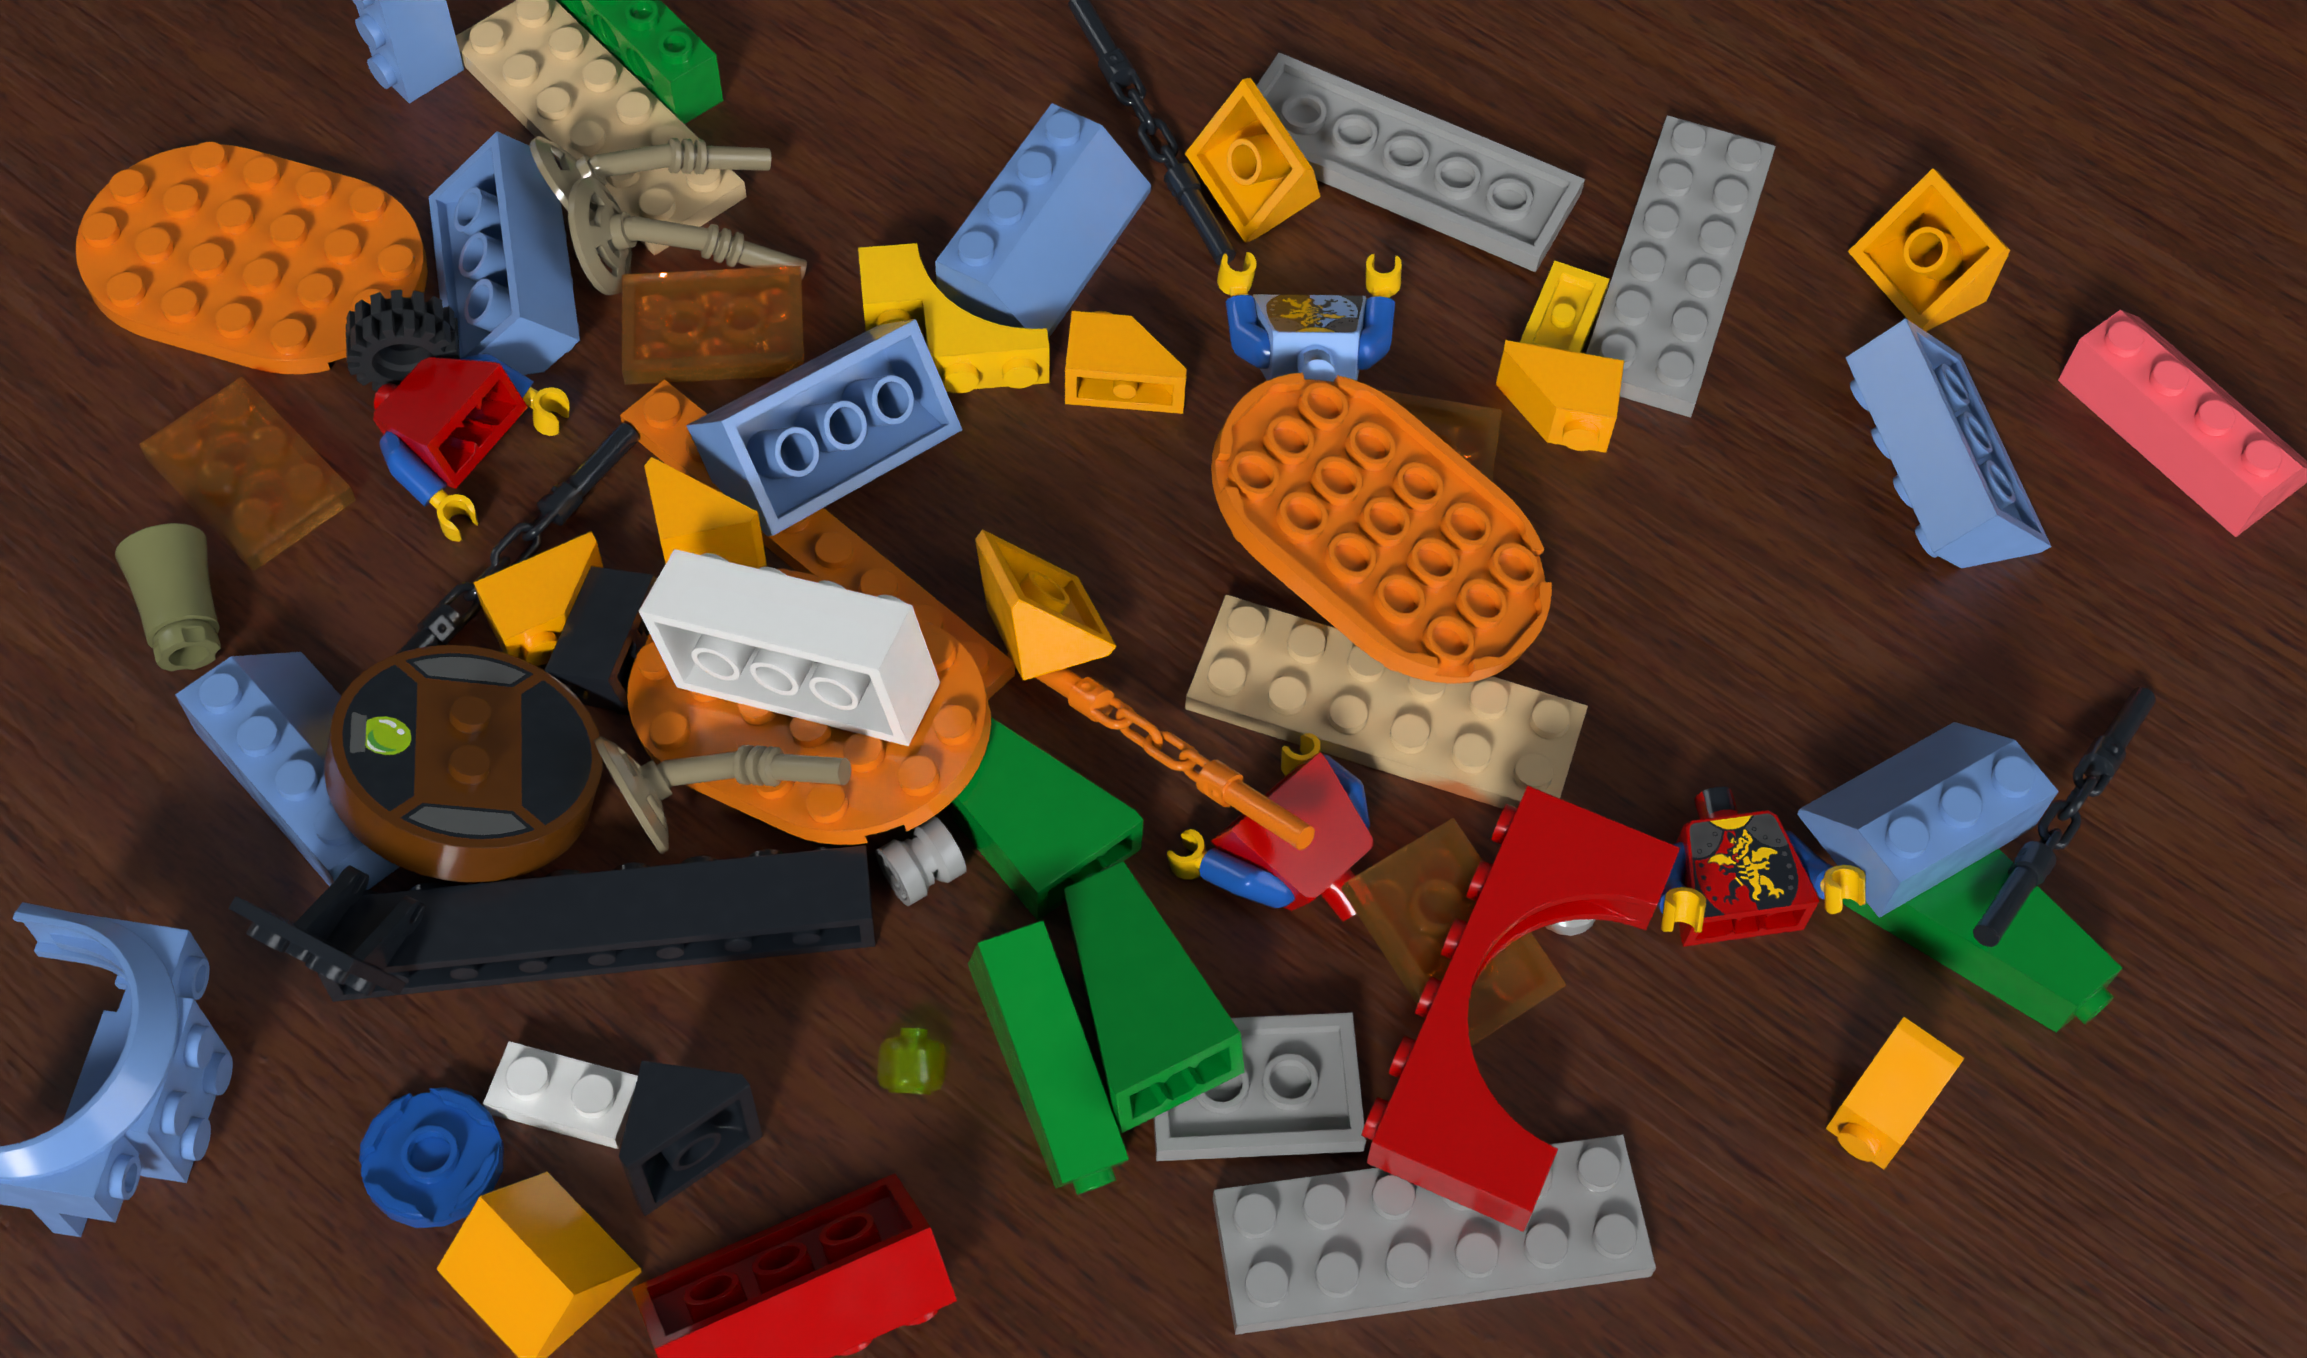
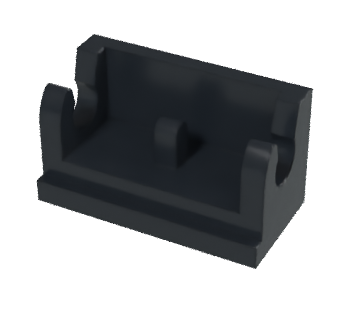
(603, 638)

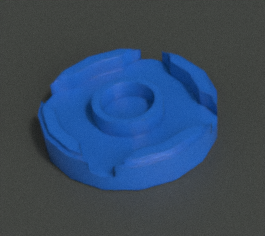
(431, 1157)

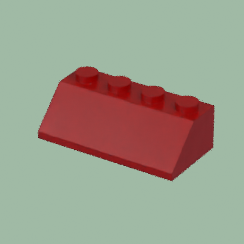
(804, 1285)

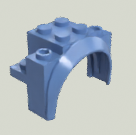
(144, 1080)

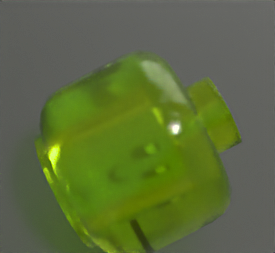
(911, 1063)

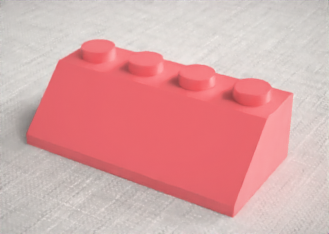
(2183, 422)

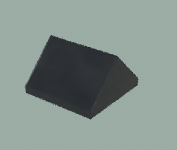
(683, 1129)

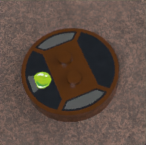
(462, 763)

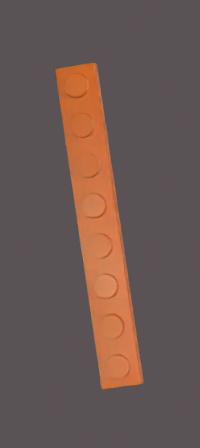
(818, 542)

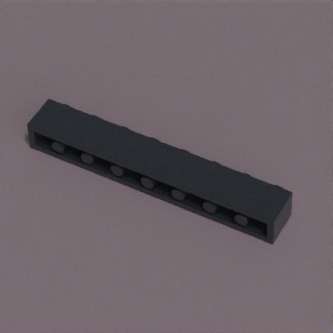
(621, 920)

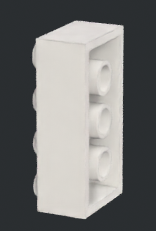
(791, 645)

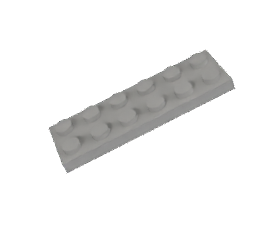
(1421, 164)
(1680, 262)
(1387, 1246)

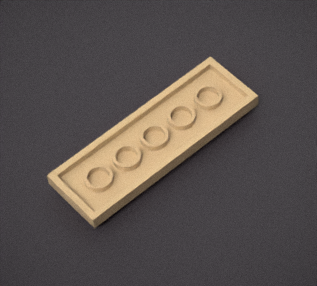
(590, 105)
(1308, 677)

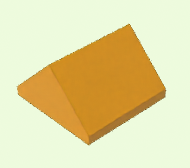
(1252, 164)
(1932, 254)
(702, 519)
(1039, 610)
(534, 1265)

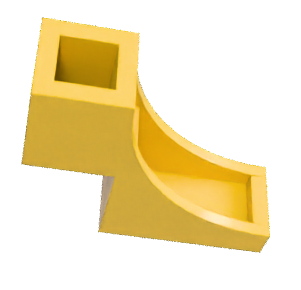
(963, 346)

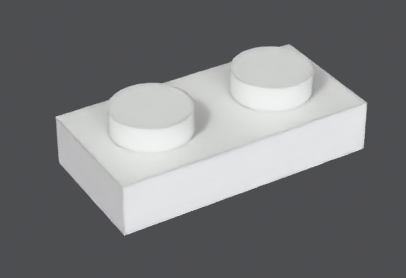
(561, 1094)

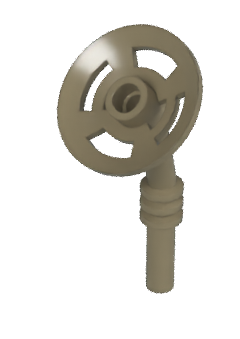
(640, 159)
(619, 232)
(651, 783)

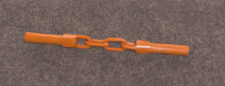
(1213, 780)

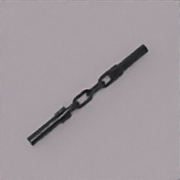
(1179, 177)
(556, 507)
(2037, 858)

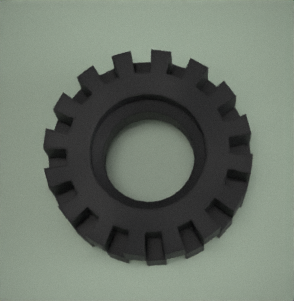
(397, 334)

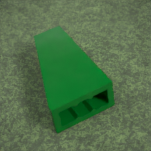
(1041, 821)
(2039, 965)
(1148, 1004)
(1048, 1057)

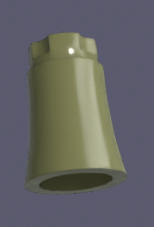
(172, 593)

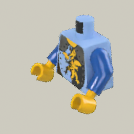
(1310, 332)

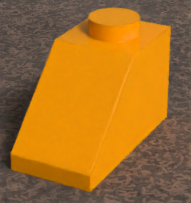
(1120, 366)
(1563, 393)
(534, 597)
(1893, 1094)

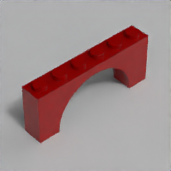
(1442, 1118)

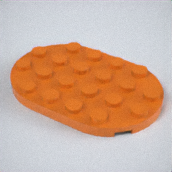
(244, 255)
(1381, 528)
(887, 781)

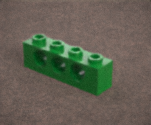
(655, 50)

